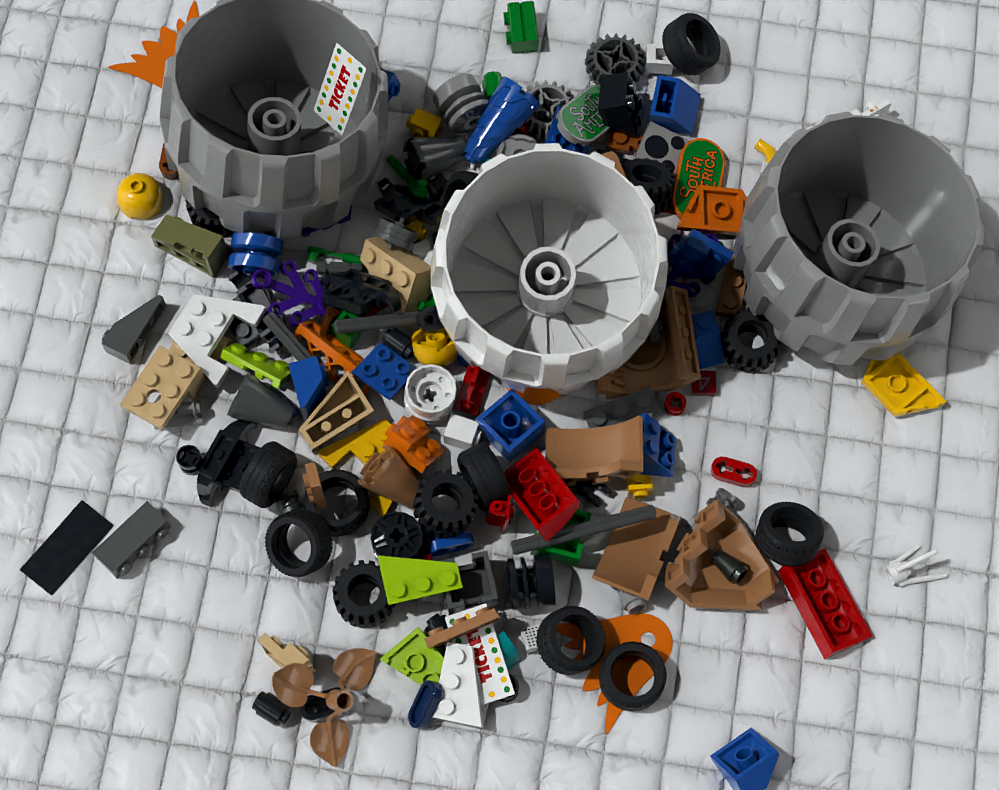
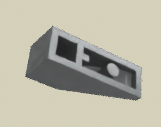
(131, 331)

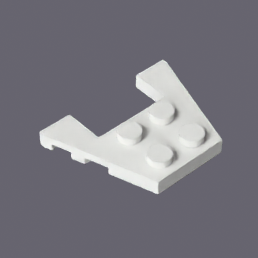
(203, 326)

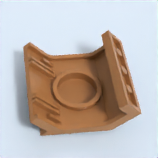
(664, 365)

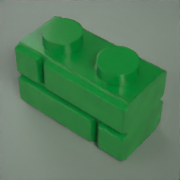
(522, 27)

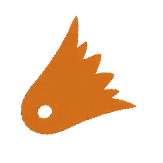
(152, 66)
(627, 673)

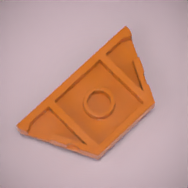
(714, 210)

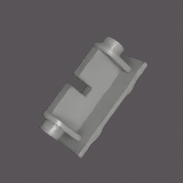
(186, 414)

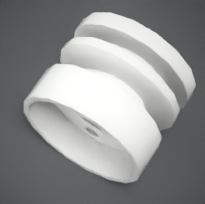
(437, 385)

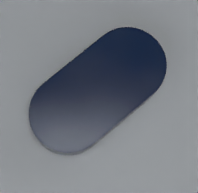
(424, 704)

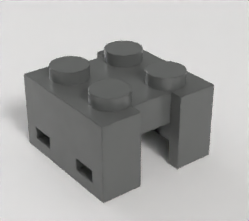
(476, 583)

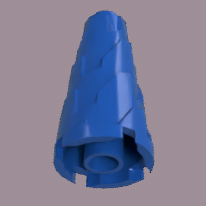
(505, 112)

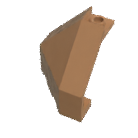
(700, 582)

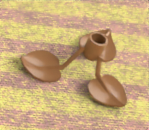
(293, 685)

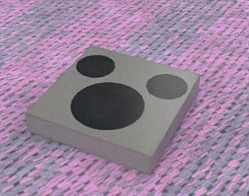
(661, 145)

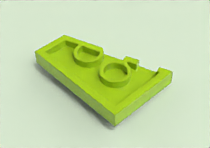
(277, 371)
(417, 578)
(414, 658)

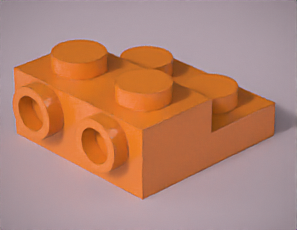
(412, 444)

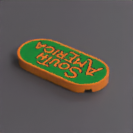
(698, 164)

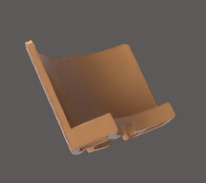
(596, 452)
(635, 551)

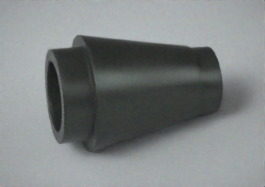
(729, 566)

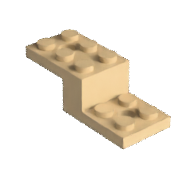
(173, 377)

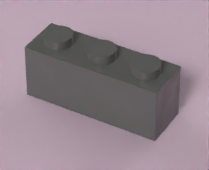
(132, 540)

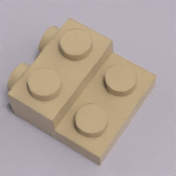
(283, 656)

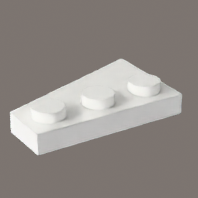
(459, 687)

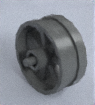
(396, 233)

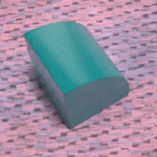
(508, 650)

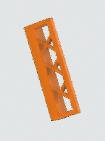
(333, 350)

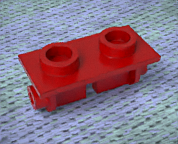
(472, 390)
(500, 513)

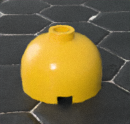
(140, 196)
(434, 347)

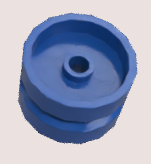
(255, 252)

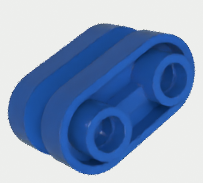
(447, 545)

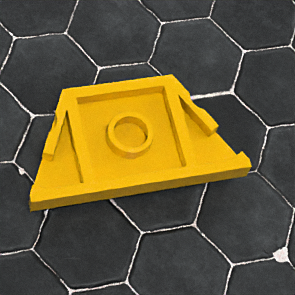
(900, 387)

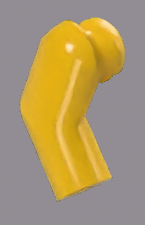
(765, 149)

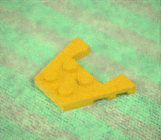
(362, 446)

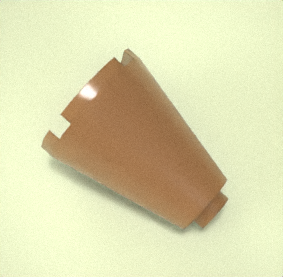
(390, 477)

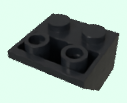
(619, 103)

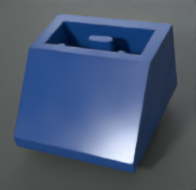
(674, 105)
(657, 449)

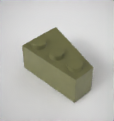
(191, 244)

